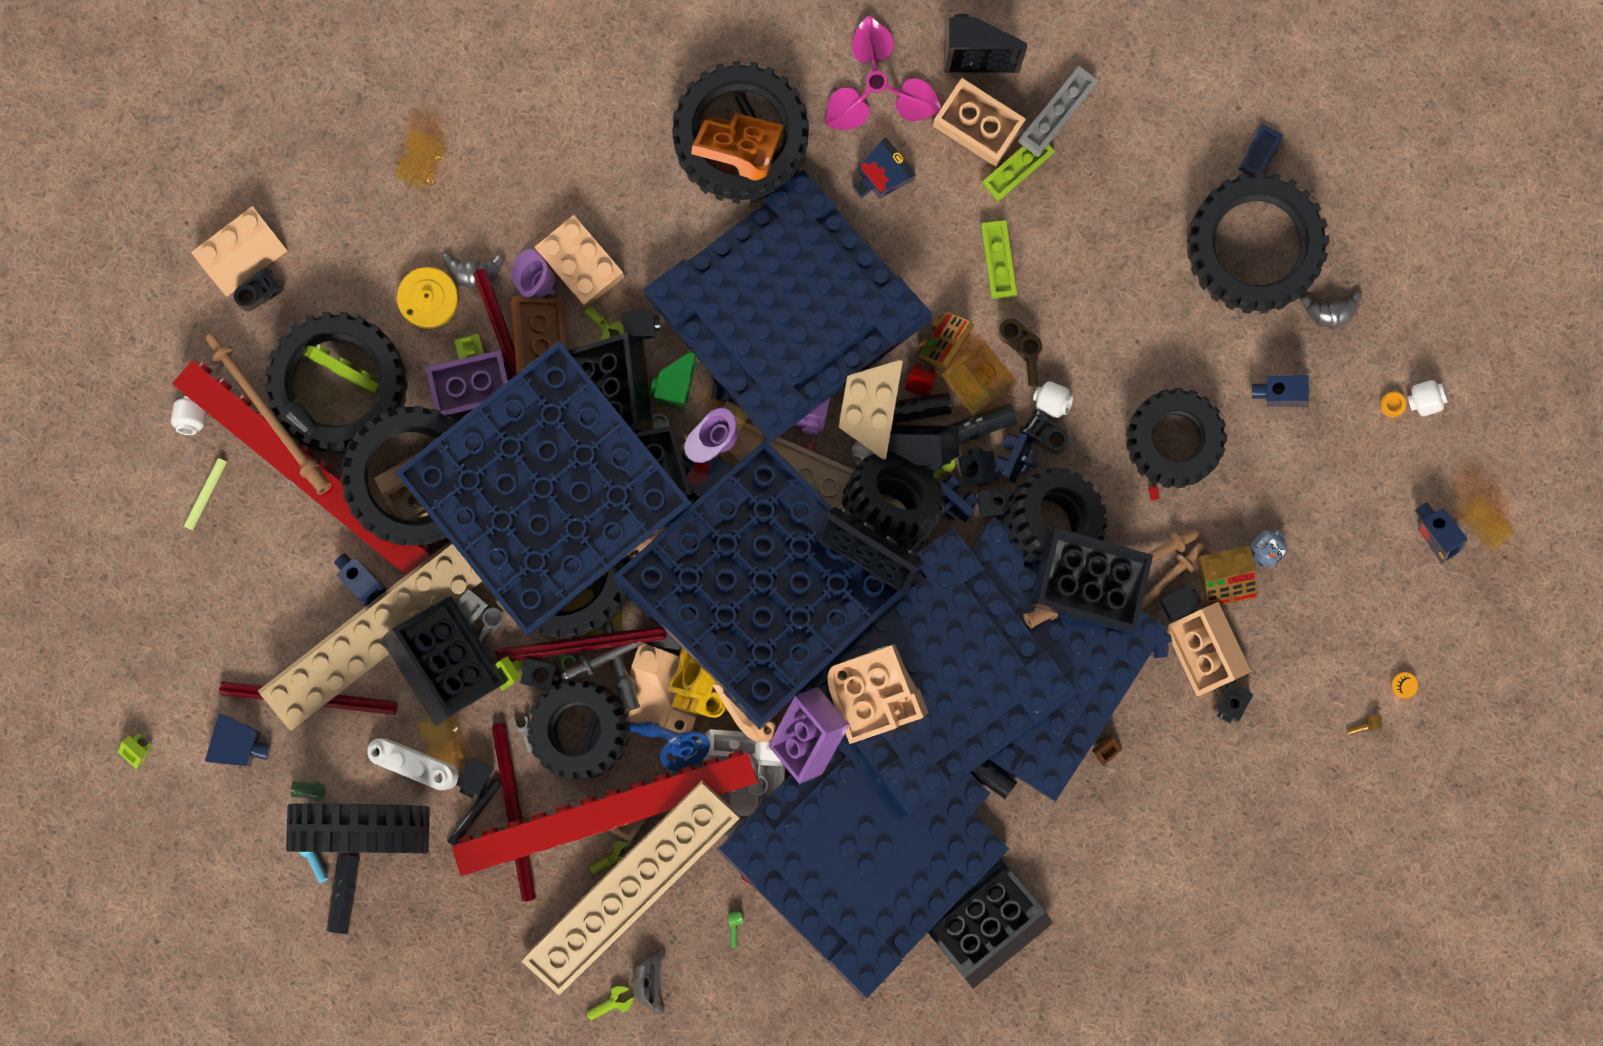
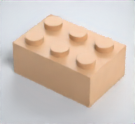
(979, 122)
(579, 262)

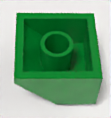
(674, 383)

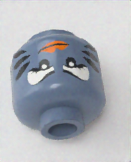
(1268, 548)

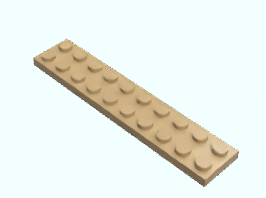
(357, 643)
(630, 887)

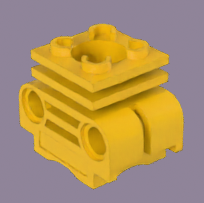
(695, 689)

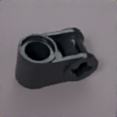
(259, 289)
(1044, 431)

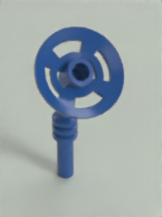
(679, 745)

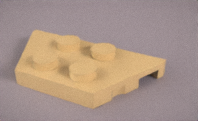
(870, 406)

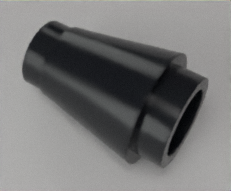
(299, 418)

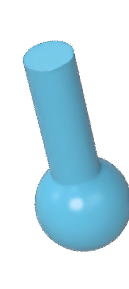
(316, 865)

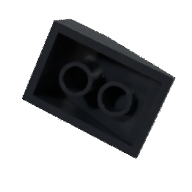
(925, 444)

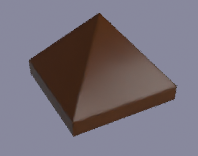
(1106, 749)

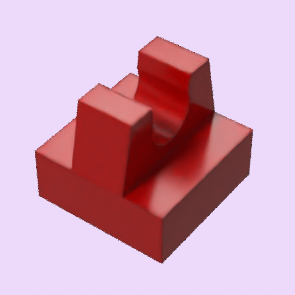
(920, 380)

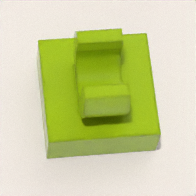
(469, 346)
(509, 671)
(133, 752)

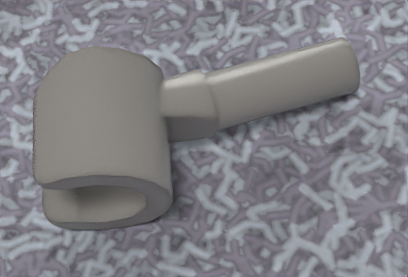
(524, 732)

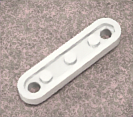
(412, 764)

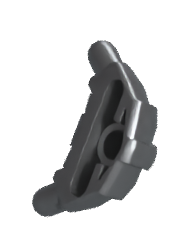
(463, 271)
(1332, 312)
(647, 982)

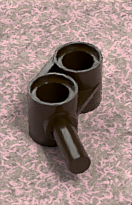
(1023, 335)

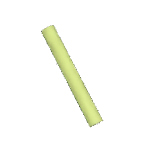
(205, 494)

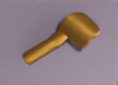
(1374, 723)

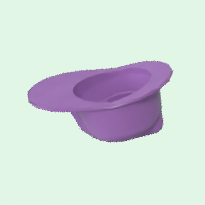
(533, 275)
(711, 436)

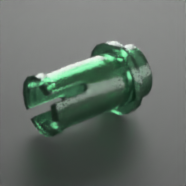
(308, 790)

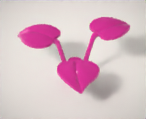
(845, 106)

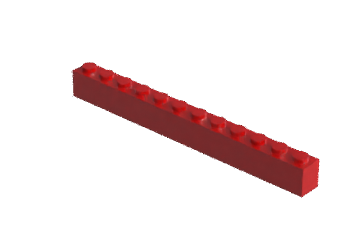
(257, 434)
(601, 815)

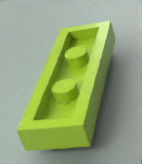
(1014, 171)
(998, 259)
(341, 367)

